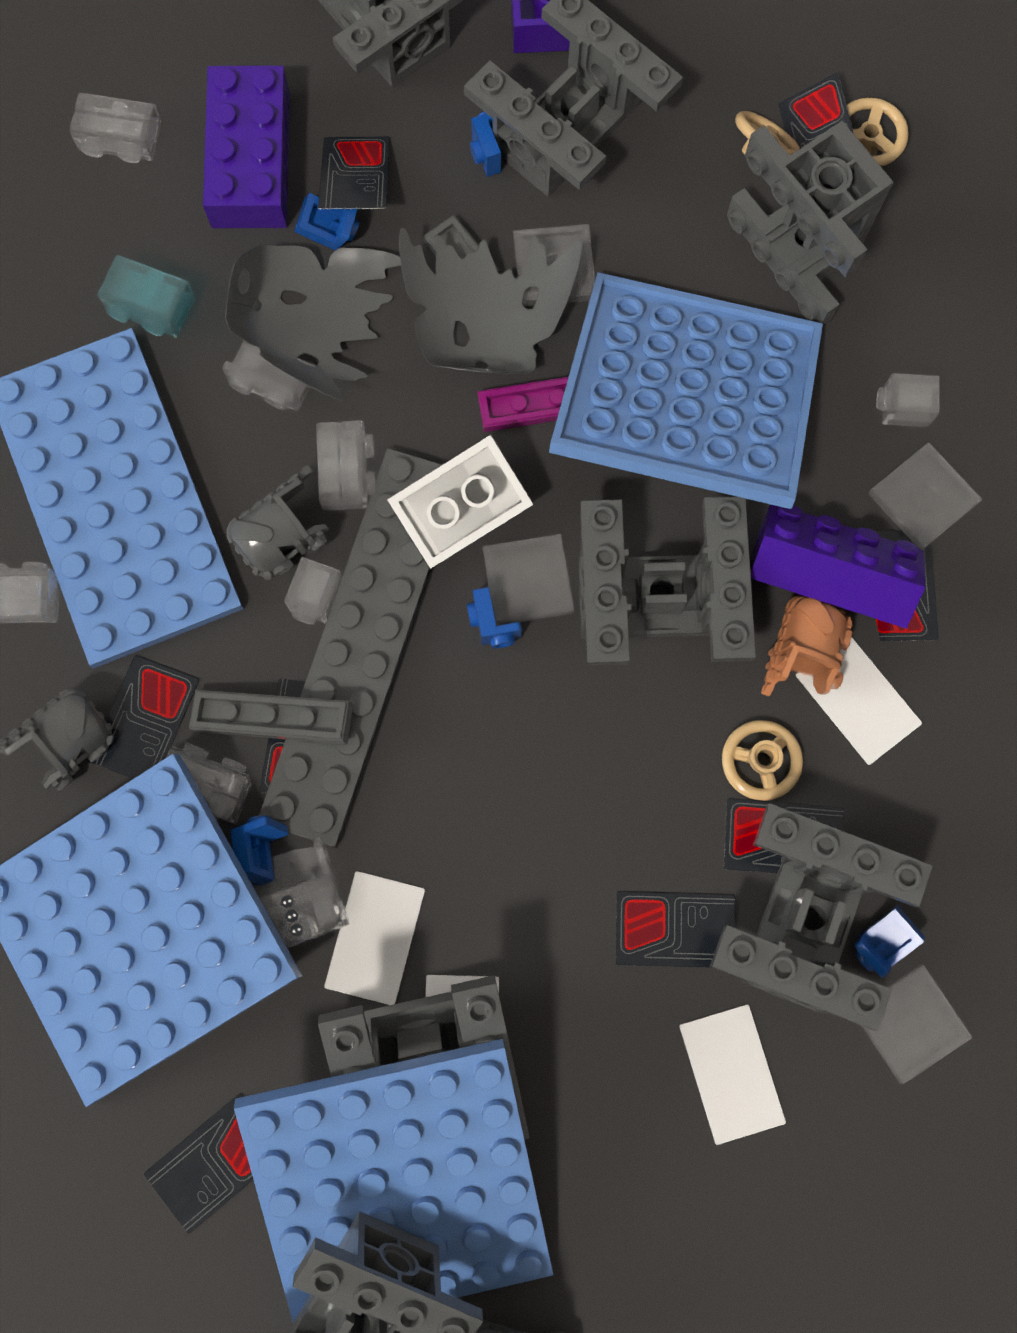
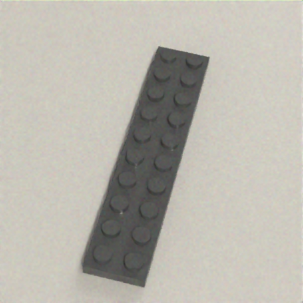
(355, 661)

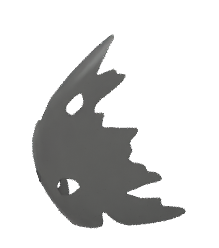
(487, 304)
(318, 325)

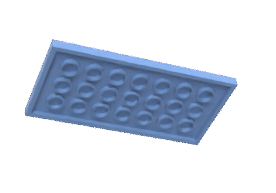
(114, 499)

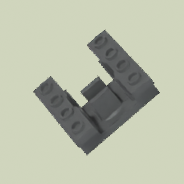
(391, 36)
(600, 88)
(828, 202)
(706, 590)
(830, 874)
(416, 1029)
(378, 1284)

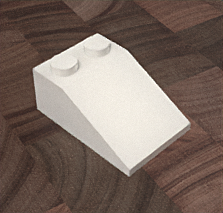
(460, 501)

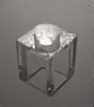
(909, 400)
(312, 591)

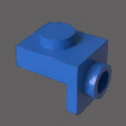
(484, 145)
(326, 226)
(482, 615)
(253, 849)
(887, 941)

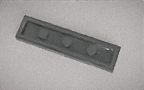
(271, 716)

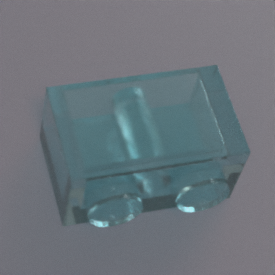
(146, 297)

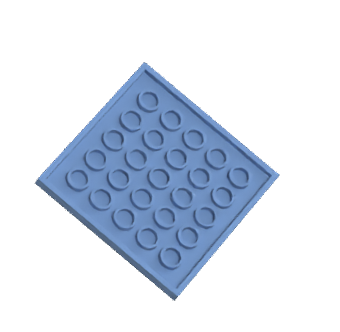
(690, 390)
(137, 930)
(413, 1145)

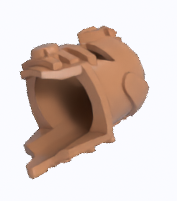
(809, 644)

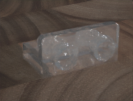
(254, 374)

